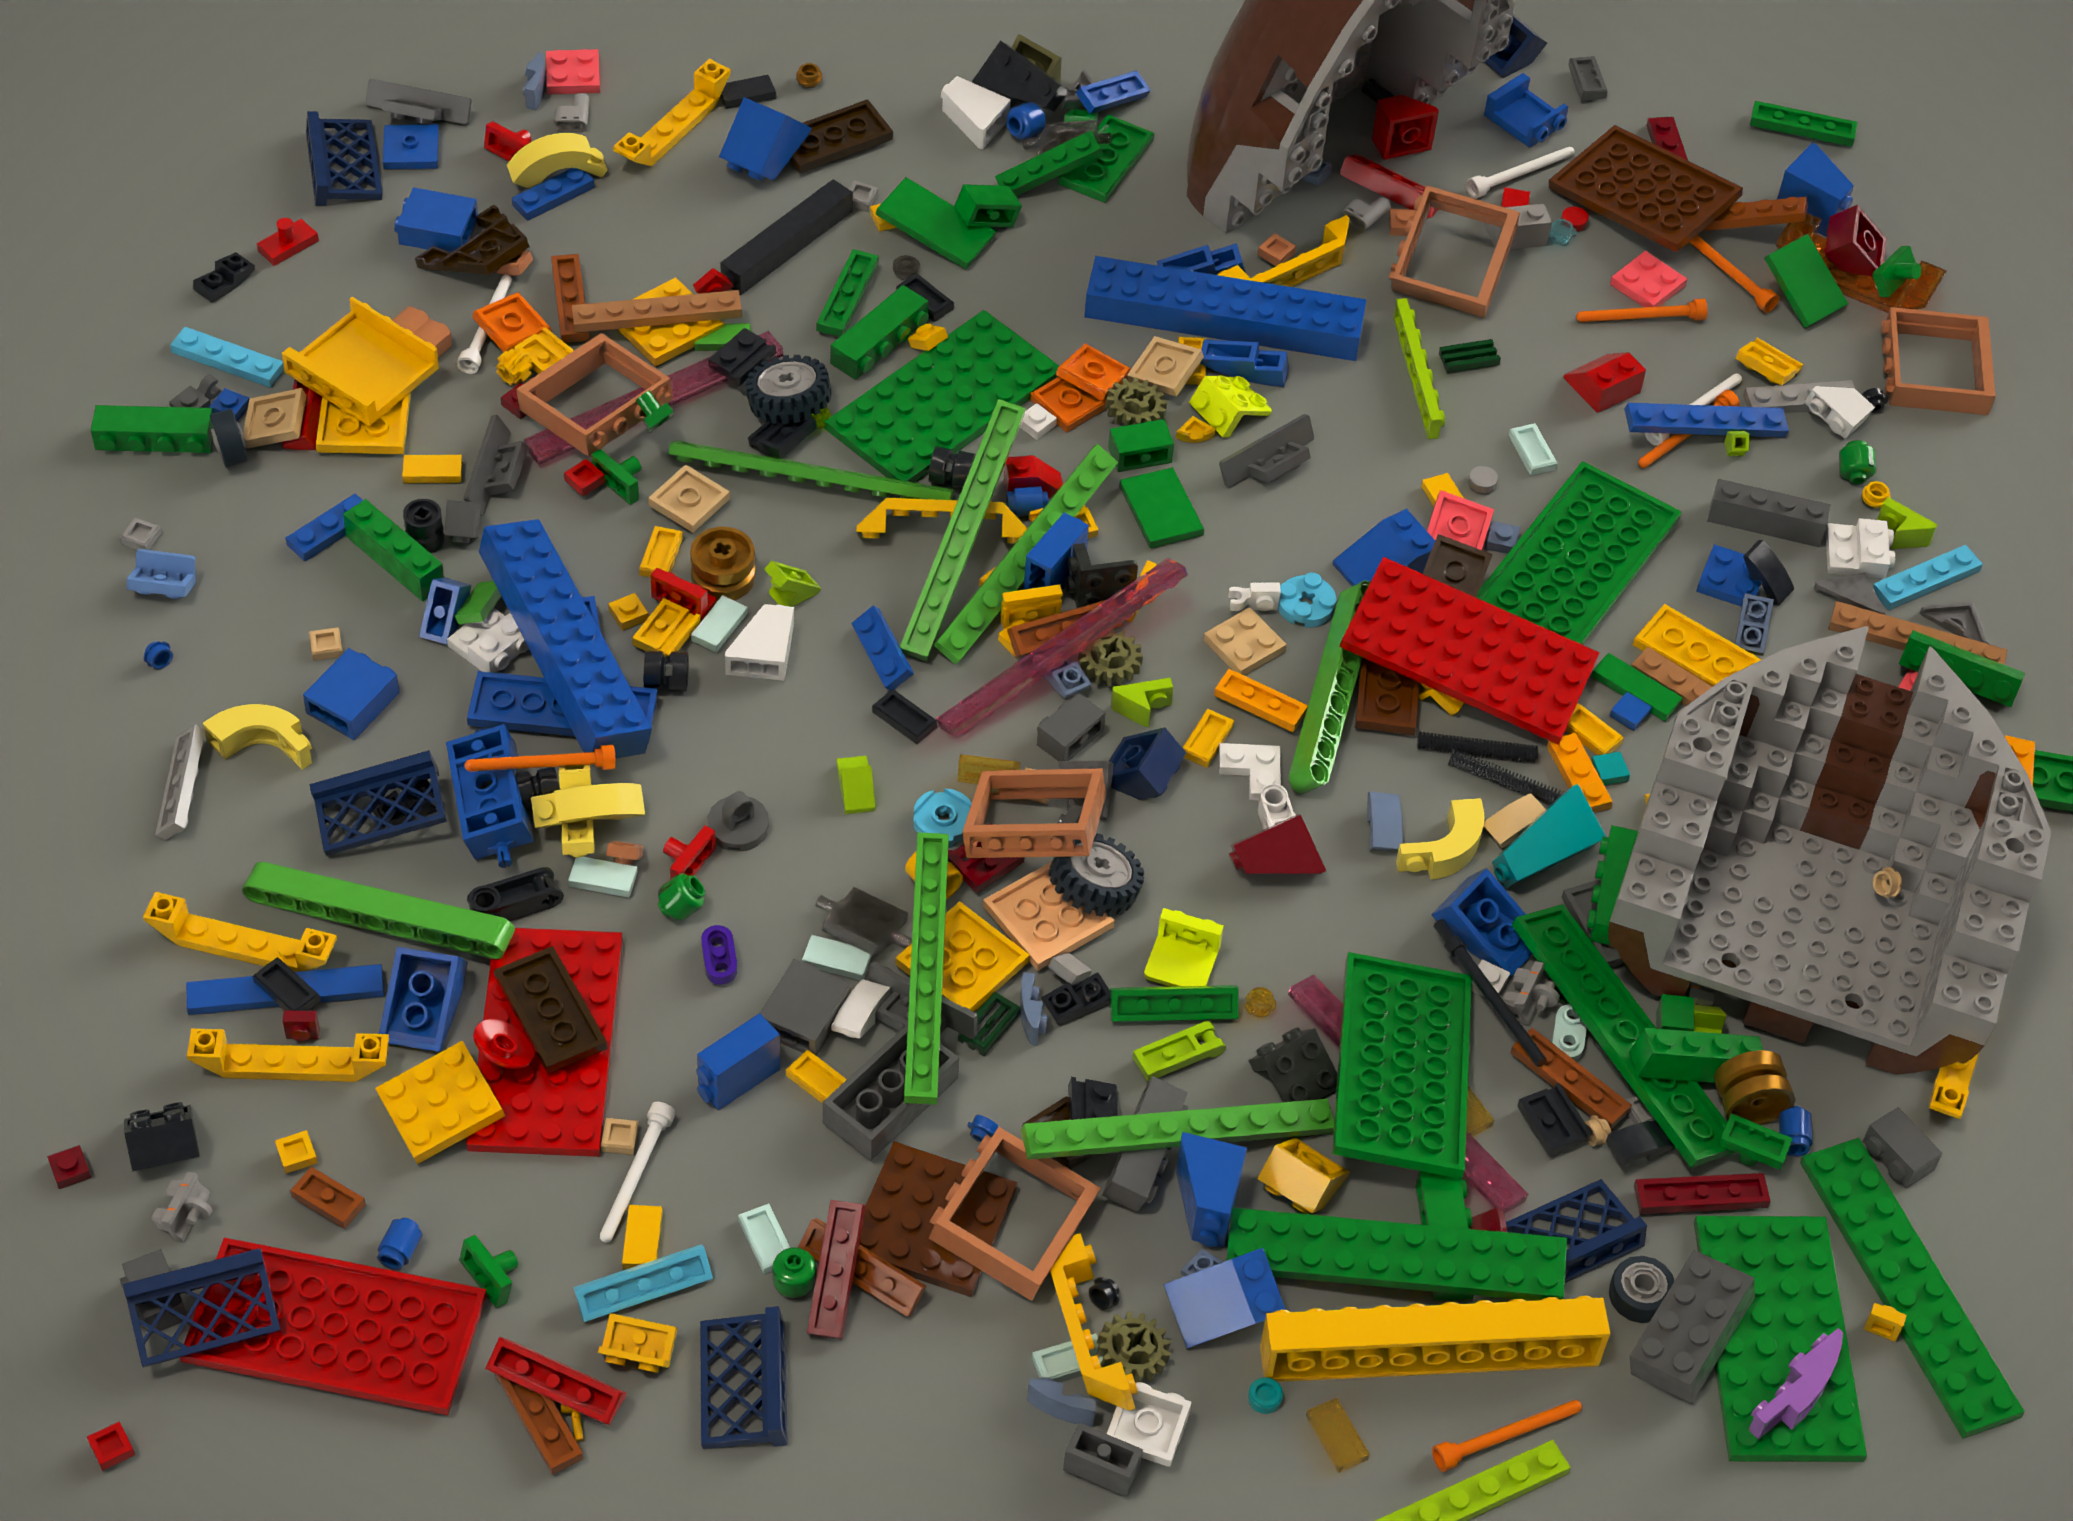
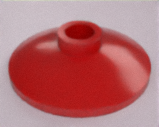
(503, 1044)

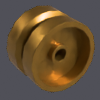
(723, 562)
(1754, 1086)

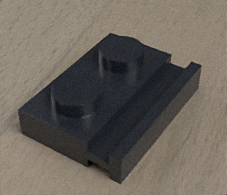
(741, 356)
(781, 438)
(1091, 1099)
(1554, 1120)

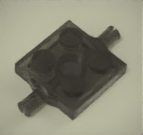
(1061, 132)
(864, 921)

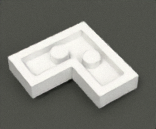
(1256, 761)

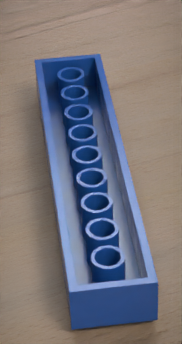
(1225, 308)
(564, 638)

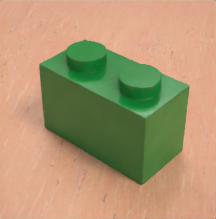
(988, 205)
(1141, 445)

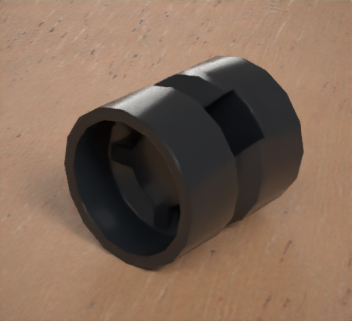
(960, 469)
(424, 523)
(655, 670)
(542, 783)

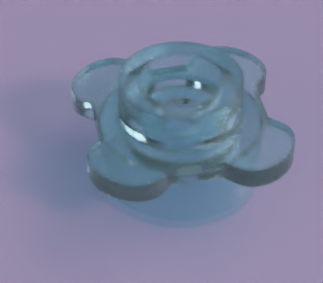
(1562, 232)

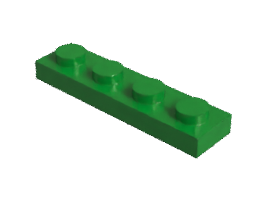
(1803, 123)
(1051, 164)
(847, 293)
(1174, 1003)

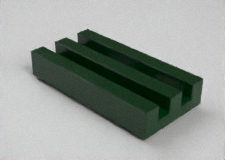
(1469, 355)
(998, 1031)

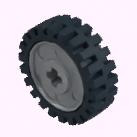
(788, 389)
(1099, 882)

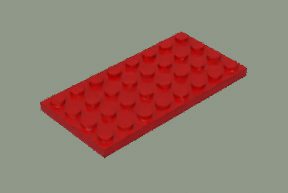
(1470, 650)
(566, 1107)
(346, 1329)

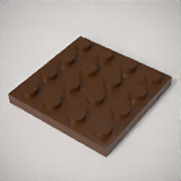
(905, 1200)

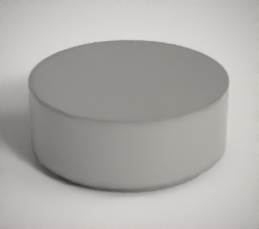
(1483, 479)

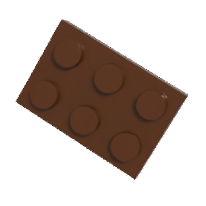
(1386, 700)

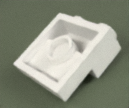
(1860, 548)
(489, 643)
(1154, 1424)

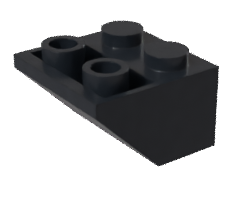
(161, 1136)

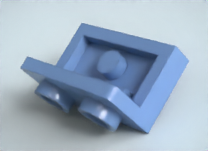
(162, 573)

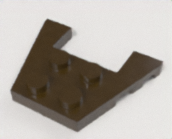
(483, 252)

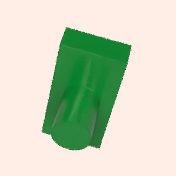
(1896, 271)
(655, 413)
(619, 476)
(1755, 1142)
(487, 1270)

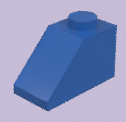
(442, 604)

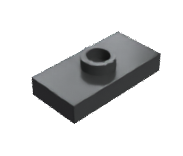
(1588, 78)

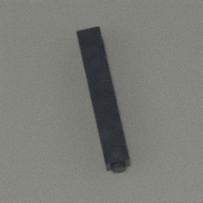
(787, 236)

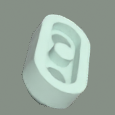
(1569, 1031)

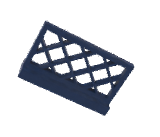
(320, 165)
(375, 783)
(1584, 1253)
(191, 1279)
(772, 1385)

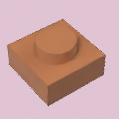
(1398, 221)
(1276, 250)
(518, 265)
(624, 852)

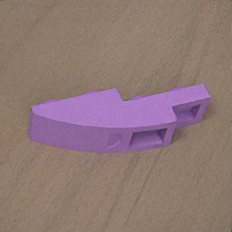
(1802, 1387)

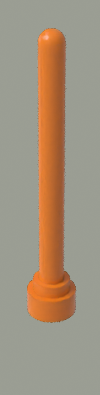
(1765, 298)
(1696, 309)
(1726, 398)
(600, 757)
(1447, 1454)

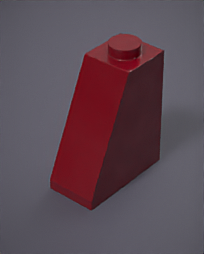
(1278, 850)

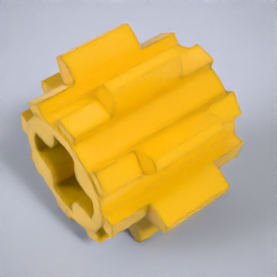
(514, 366)

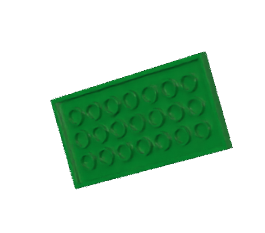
(941, 398)
(1580, 553)
(1403, 1065)
(1791, 1309)

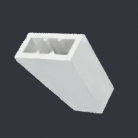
(975, 110)
(763, 645)

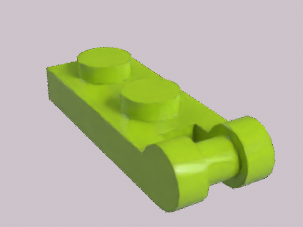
(1178, 1050)

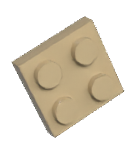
(1166, 365)
(274, 418)
(689, 498)
(1245, 642)

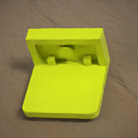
(1225, 401)
(1183, 950)

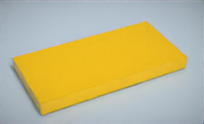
(1693, 646)

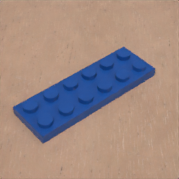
(529, 704)

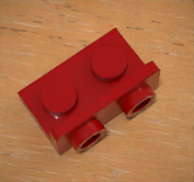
(681, 592)

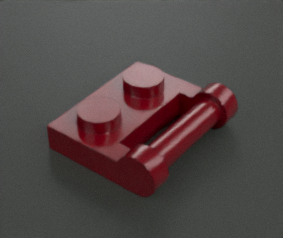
(982, 871)

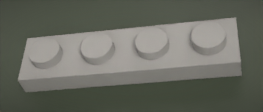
(1788, 397)
(180, 782)

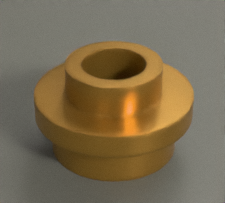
(809, 75)

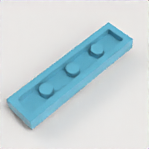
(227, 357)
(1927, 577)
(642, 1283)

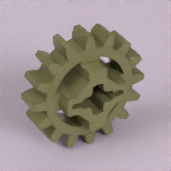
(1135, 402)
(1111, 658)
(1126, 1335)

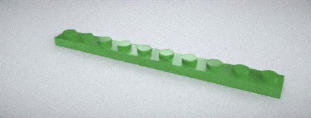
(799, 471)
(962, 530)
(1011, 570)
(926, 969)
(1166, 1128)

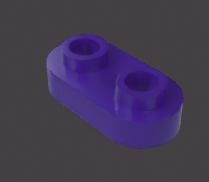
(719, 957)

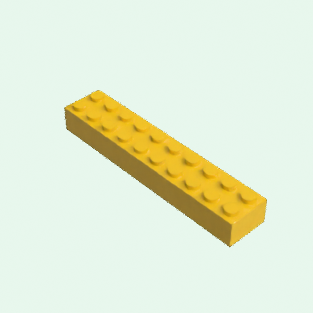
(1434, 1339)

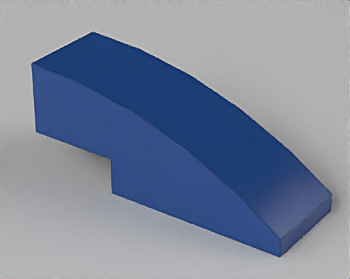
(1204, 260)
(1247, 361)

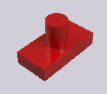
(503, 141)
(287, 241)
(692, 856)

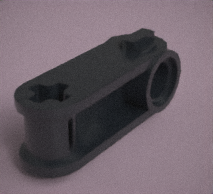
(517, 895)

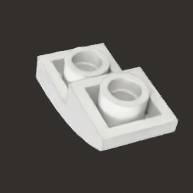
(859, 1009)

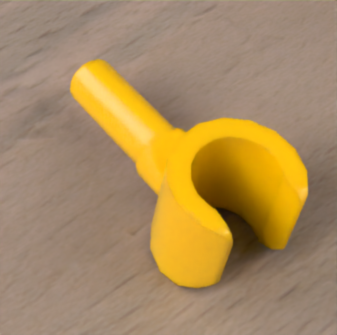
(576, 1421)

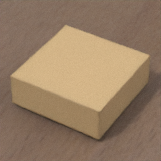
(325, 644)
(619, 1136)

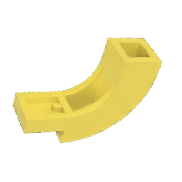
(554, 153)
(258, 724)
(589, 802)
(576, 836)
(1451, 852)

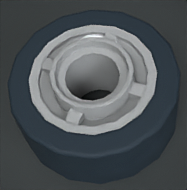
(228, 437)
(1643, 1273)

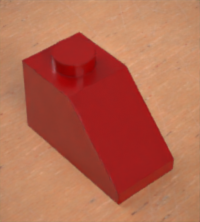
(1031, 472)

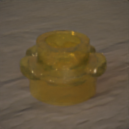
(1263, 996)

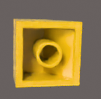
(1302, 1175)

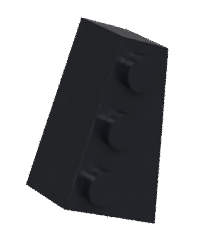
(1019, 78)

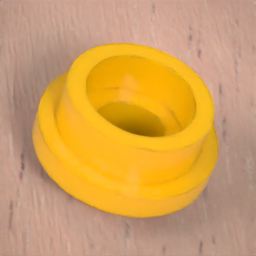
(1875, 494)

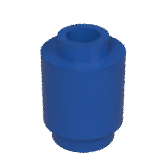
(1026, 499)
(1798, 1125)
(399, 1243)

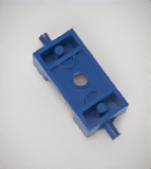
(494, 816)

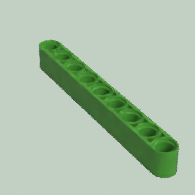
(1328, 700)
(378, 910)

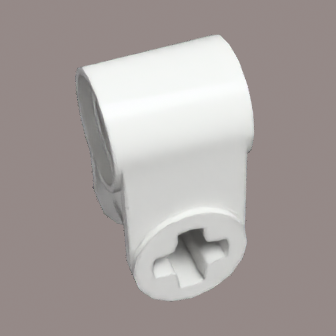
(1274, 813)

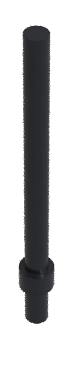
(1457, 948)

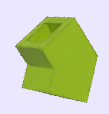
(1738, 438)

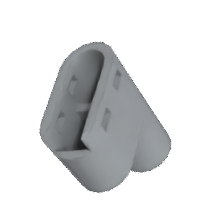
(573, 117)
(1365, 215)

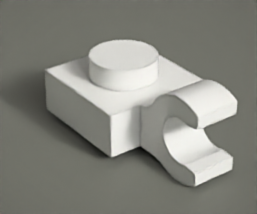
(1257, 597)

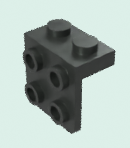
(1099, 581)
(1297, 1066)

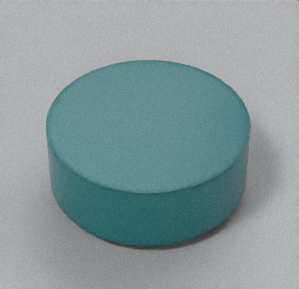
(1265, 1395)

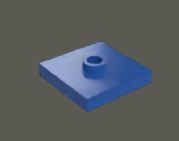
(411, 146)

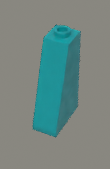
(1551, 838)

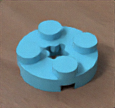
(1310, 587)
(940, 803)

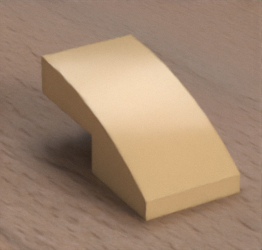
(1513, 820)

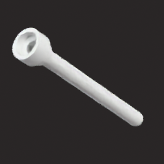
(1480, 185)
(470, 359)
(1706, 399)
(659, 1117)

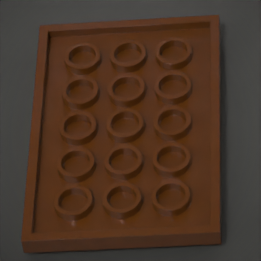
(1645, 188)

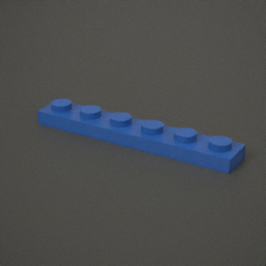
(1705, 419)

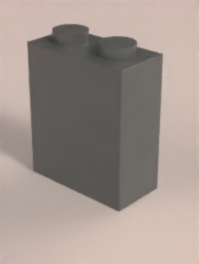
(805, 1006)

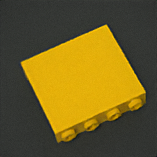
(363, 363)

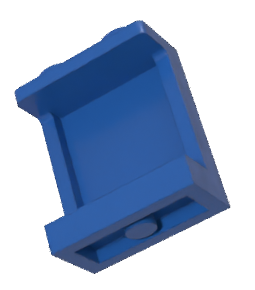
(1523, 112)

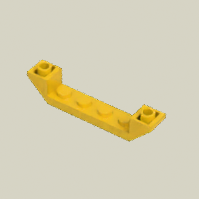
(654, 144)
(1306, 264)
(875, 522)
(171, 918)
(287, 1062)
(1951, 1088)
(1106, 1382)

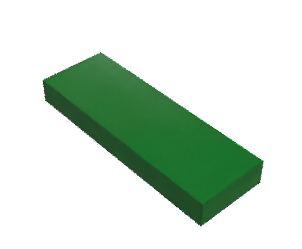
(1625, 678)

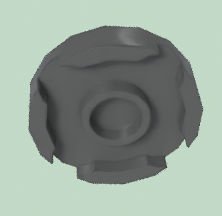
(738, 822)

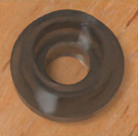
(905, 266)

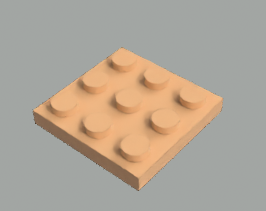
(1041, 920)

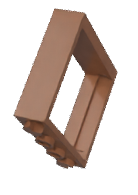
(1469, 208)
(1944, 326)
(576, 367)
(1035, 839)
(987, 1257)

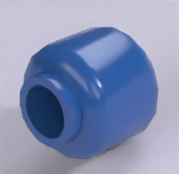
(1026, 120)

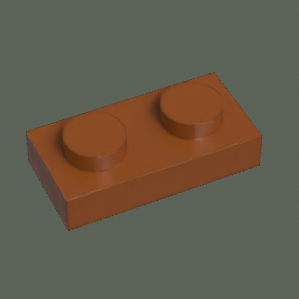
(327, 1197)

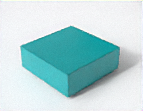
(1611, 768)

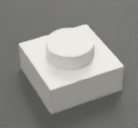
(1038, 421)
(1497, 976)

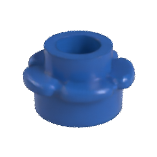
(158, 654)
(981, 1127)

